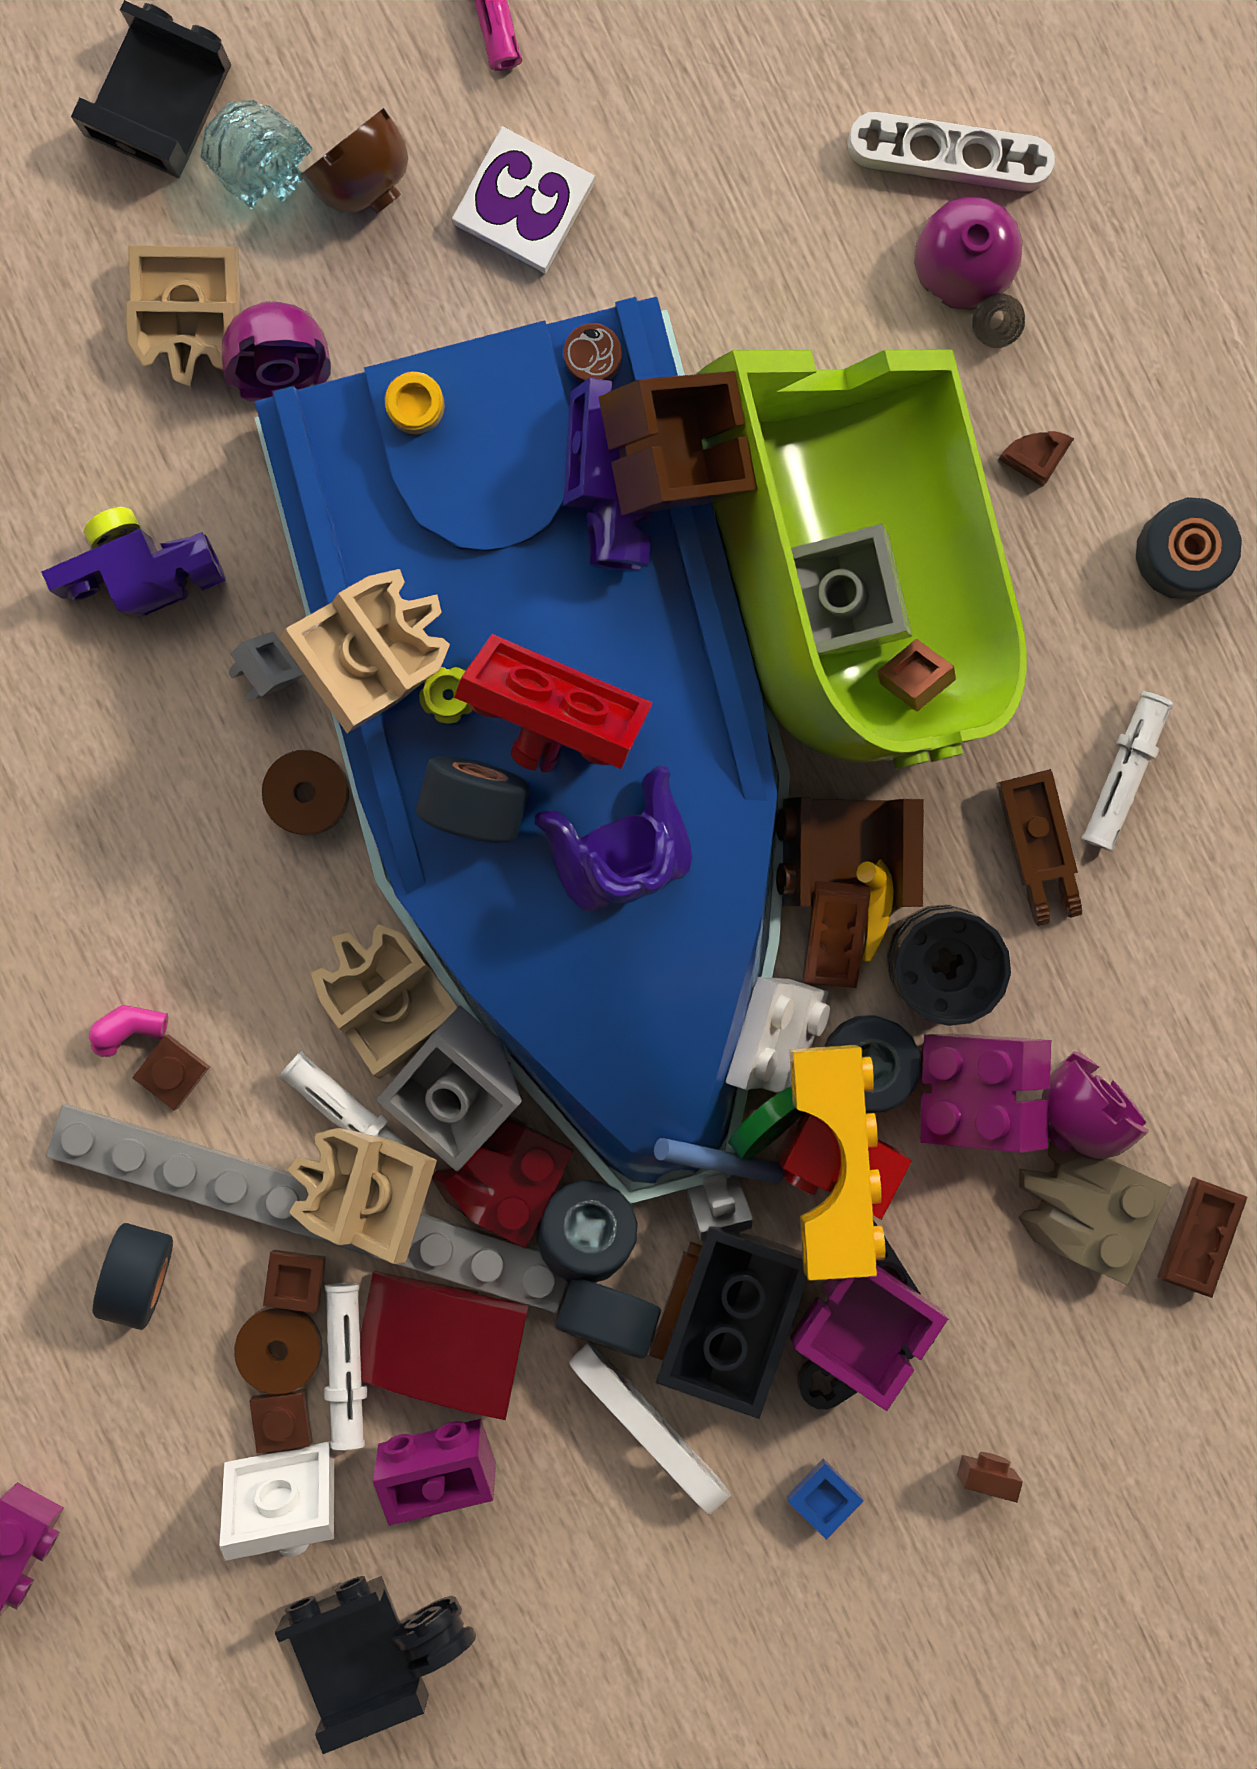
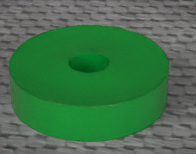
(765, 1125)

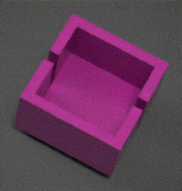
(976, 1092)
(863, 1330)

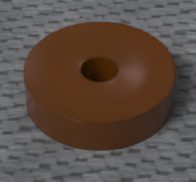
(281, 788)
(265, 1370)

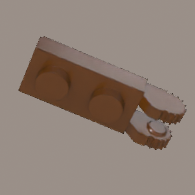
(1040, 841)

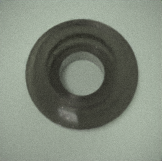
(1009, 329)

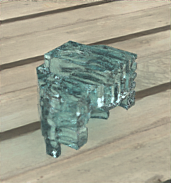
(254, 151)

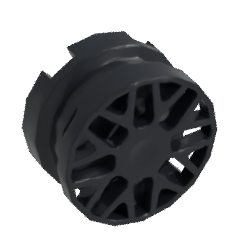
(433, 1636)

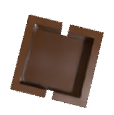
(660, 444)

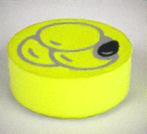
(110, 526)

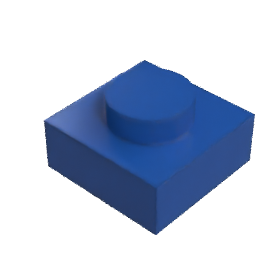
(824, 1498)

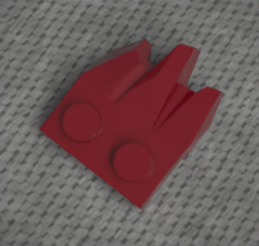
(507, 1180)

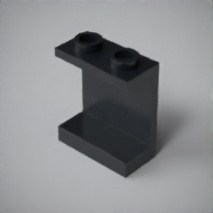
(156, 90)
(351, 1662)

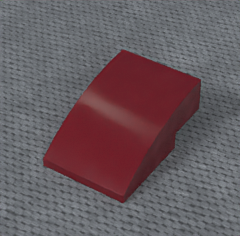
(441, 1344)

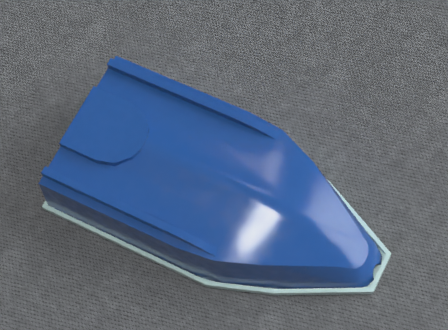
(607, 1013)

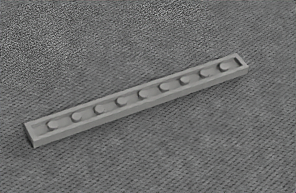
(269, 1193)

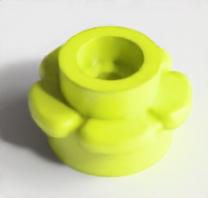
(432, 696)

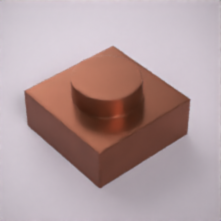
(916, 675)
(171, 1072)
(294, 1281)
(281, 1421)
(990, 1476)

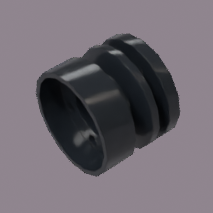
(976, 977)

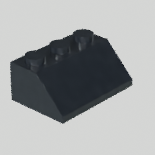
(734, 1320)

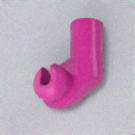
(122, 1022)

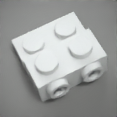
(778, 1018)

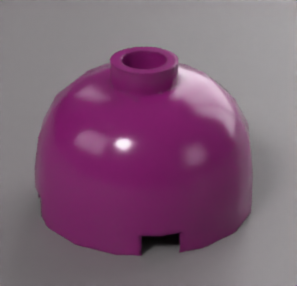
(968, 252)
(274, 349)
(1090, 1112)

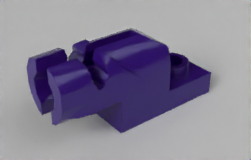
(591, 485)
(137, 573)

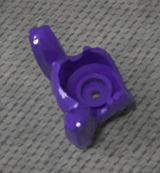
(625, 856)

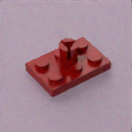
(552, 706)

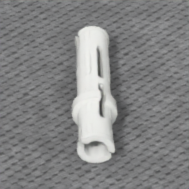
(1128, 770)
(333, 1099)
(345, 1385)

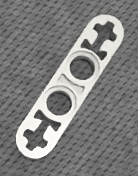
(951, 141)
(649, 1428)

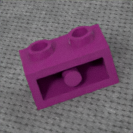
(434, 1471)
(24, 1536)

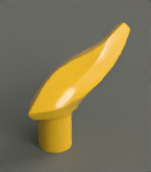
(880, 904)

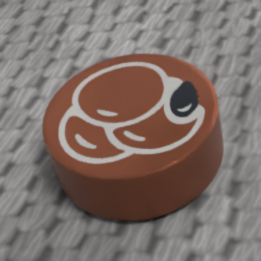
(592, 353)

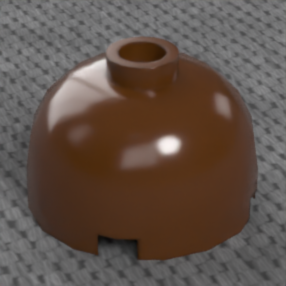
(361, 167)

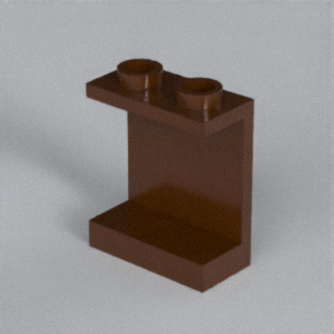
(834, 836)

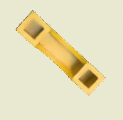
(840, 1231)

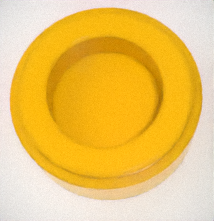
(414, 403)

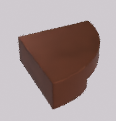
(1037, 454)

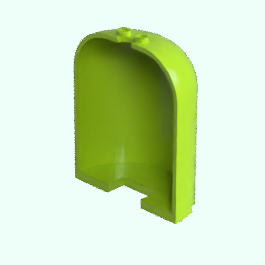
(850, 454)

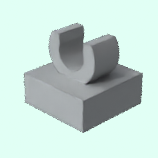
(265, 665)
(719, 1204)

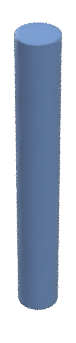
(717, 1160)

